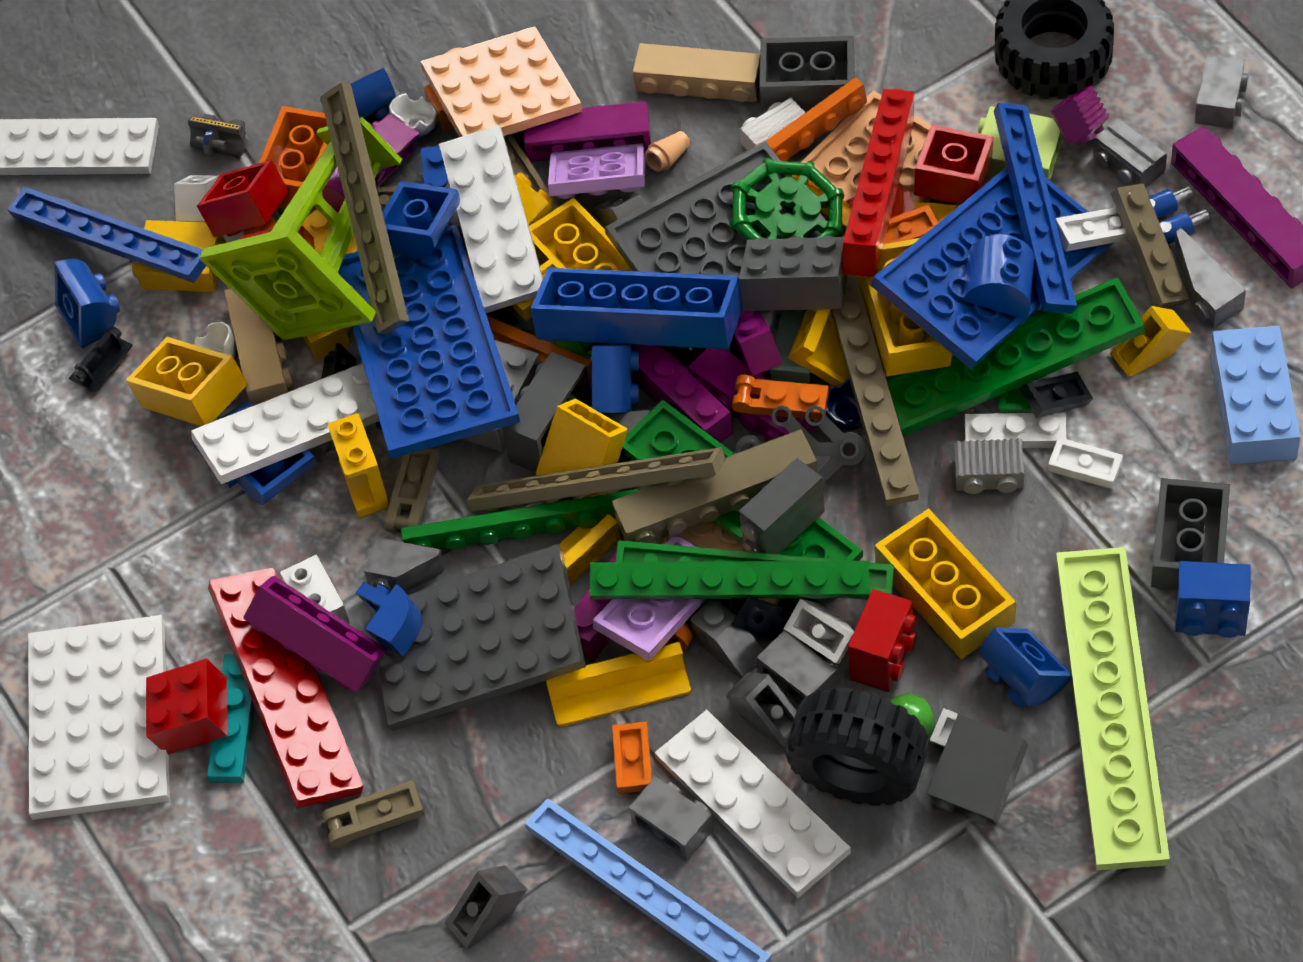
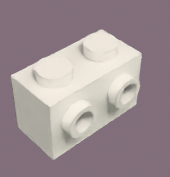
(313, 582)

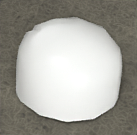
(416, 114)
(219, 338)

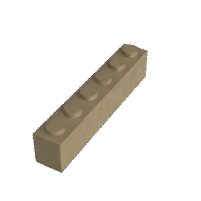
(674, 508)

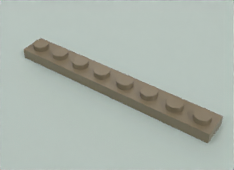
(364, 208)
(873, 398)
(605, 478)

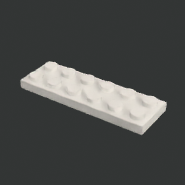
(77, 146)
(492, 218)
(284, 424)
(752, 803)

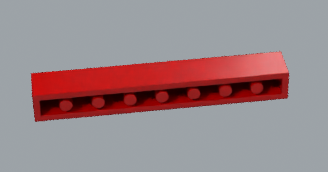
(878, 183)

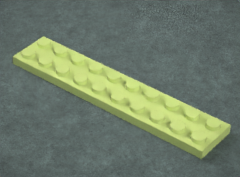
(1112, 710)

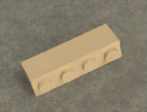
(697, 72)
(258, 353)

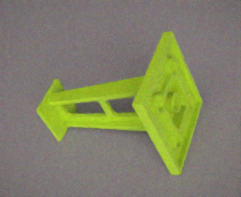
(283, 274)

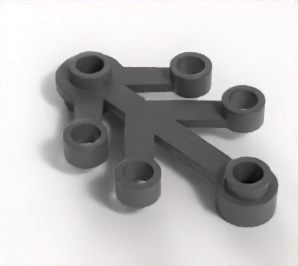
(832, 448)

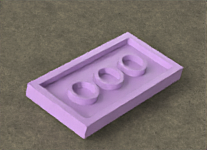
(645, 623)

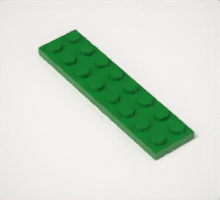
(1034, 350)
(669, 433)

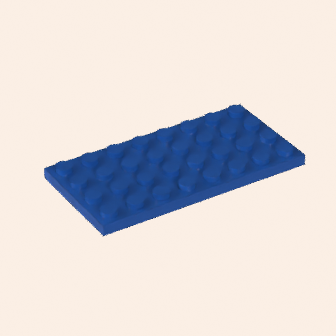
(931, 273)
(442, 368)

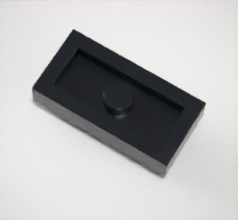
(1056, 394)

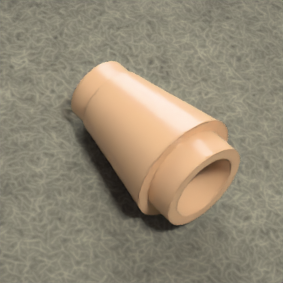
(665, 152)

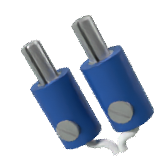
(1166, 203)

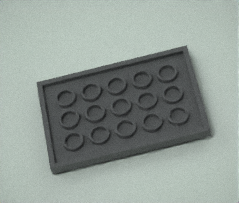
(691, 225)
(484, 638)

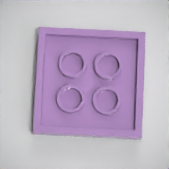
(596, 170)

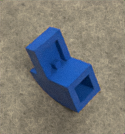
(396, 617)

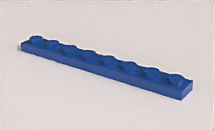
(1035, 208)
(108, 234)

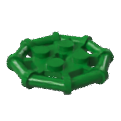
(789, 193)

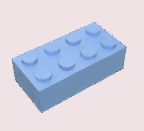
(1254, 395)

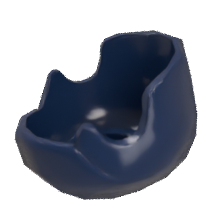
(842, 407)

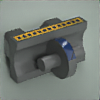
(217, 135)

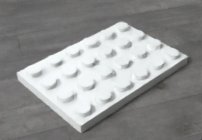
(92, 718)

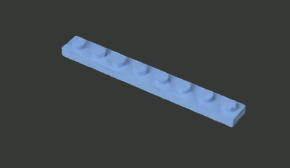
(641, 887)

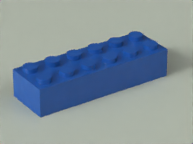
(637, 308)

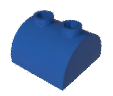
(373, 94)
(418, 217)
(1000, 275)
(83, 301)
(613, 377)
(274, 478)
(1024, 665)

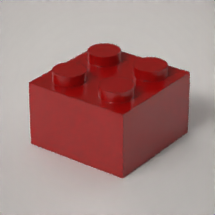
(952, 164)
(243, 199)
(882, 640)
(186, 706)

